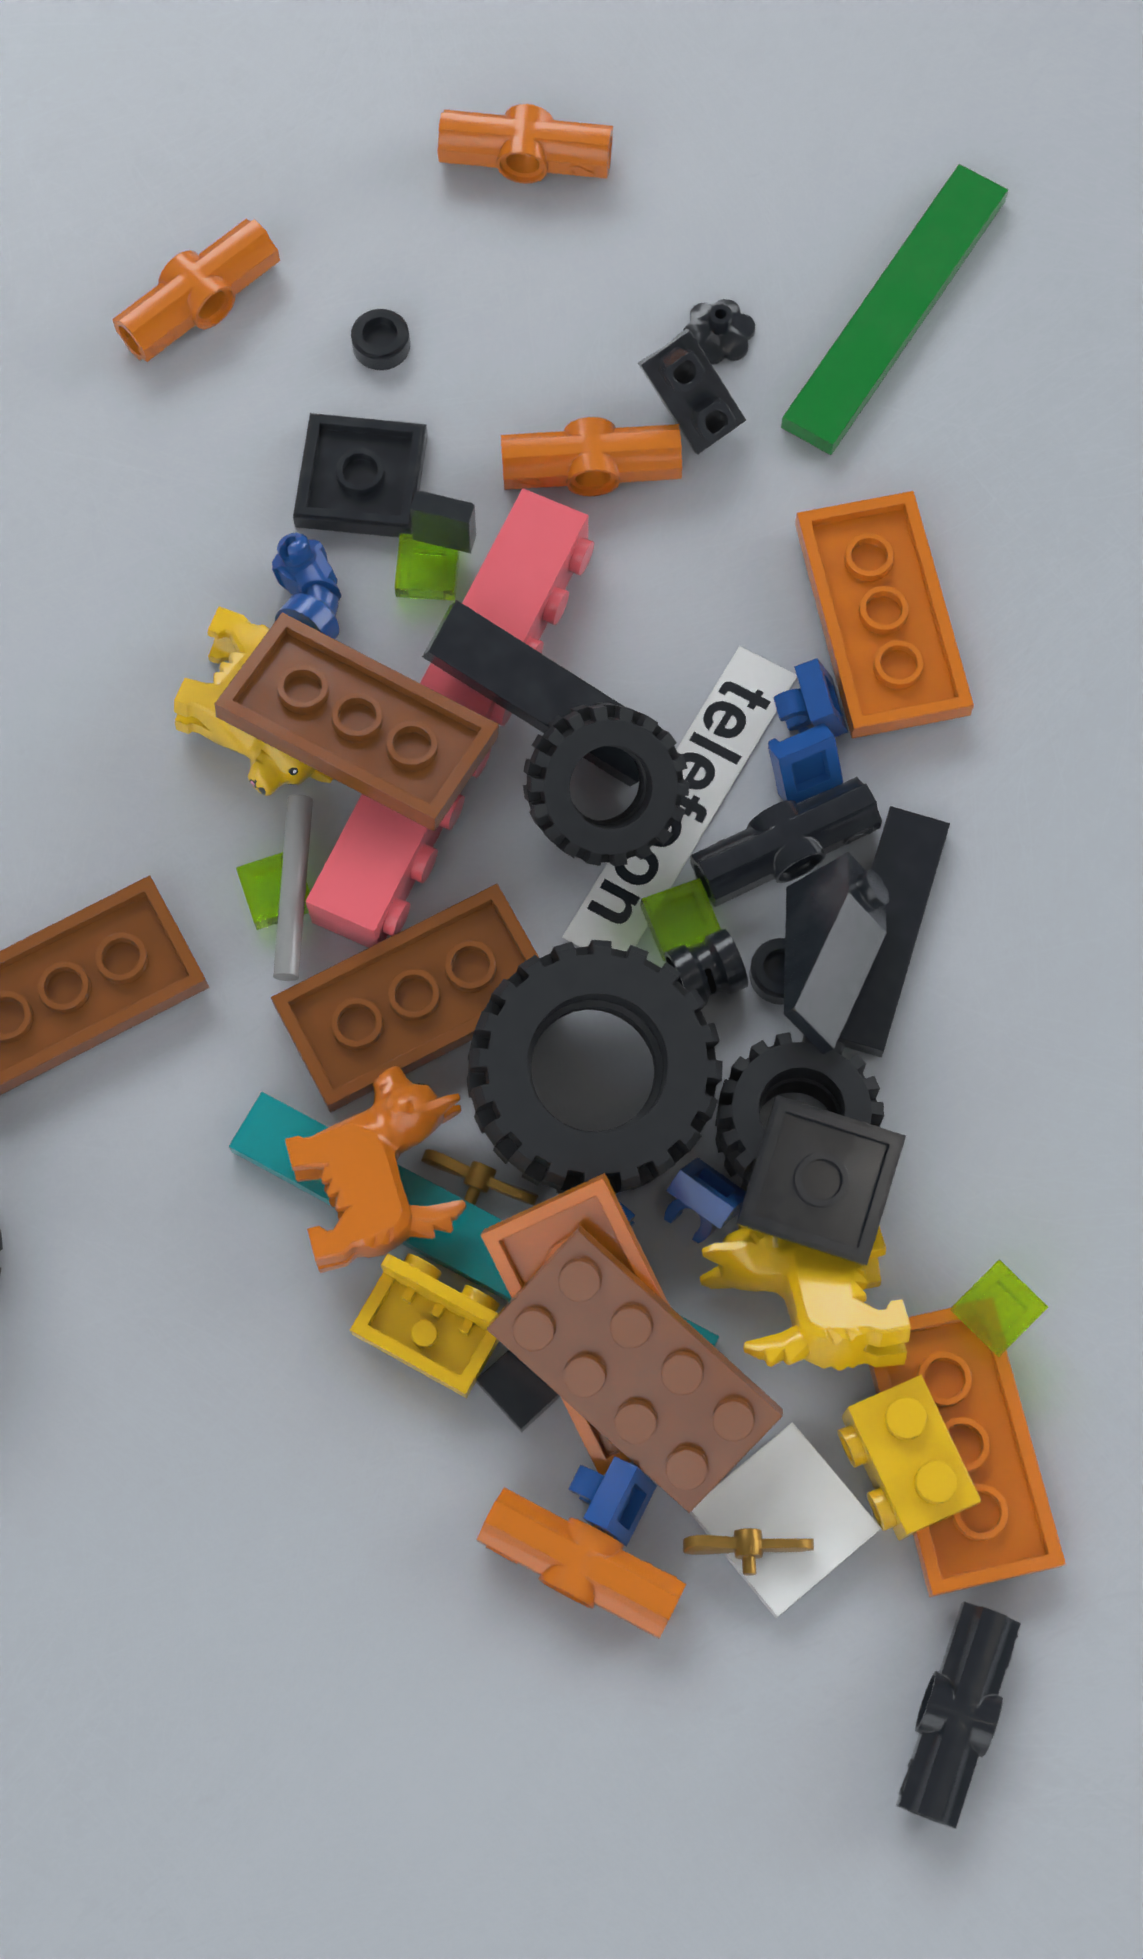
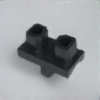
(692, 391)

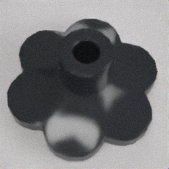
(721, 330)

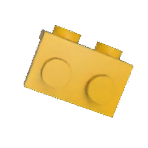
(428, 1323)
(907, 1458)

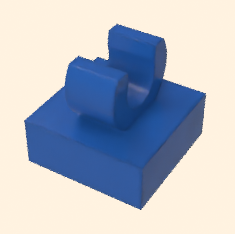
(814, 702)
(805, 763)
(708, 1194)
(614, 1499)

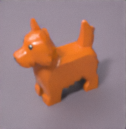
(363, 1175)

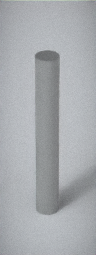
(293, 888)

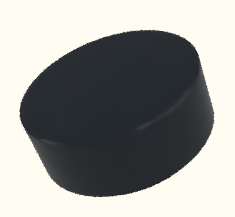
(380, 339)
(767, 971)

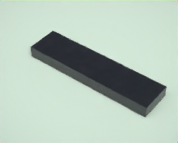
(518, 679)
(907, 865)

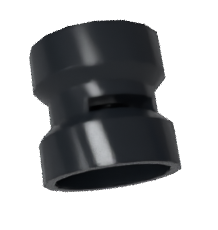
(710, 966)

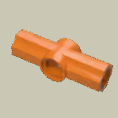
(525, 143)
(196, 289)
(591, 456)
(581, 1562)

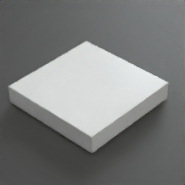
(787, 1495)

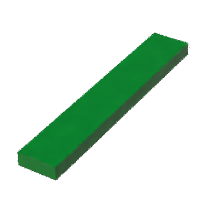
(894, 309)

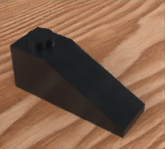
(830, 945)

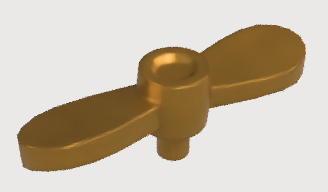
(477, 1177)
(745, 1544)

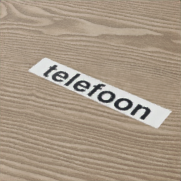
(714, 754)

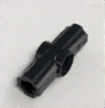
(786, 841)
(958, 1714)

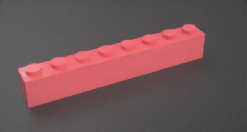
(383, 852)

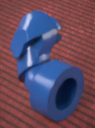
(309, 578)

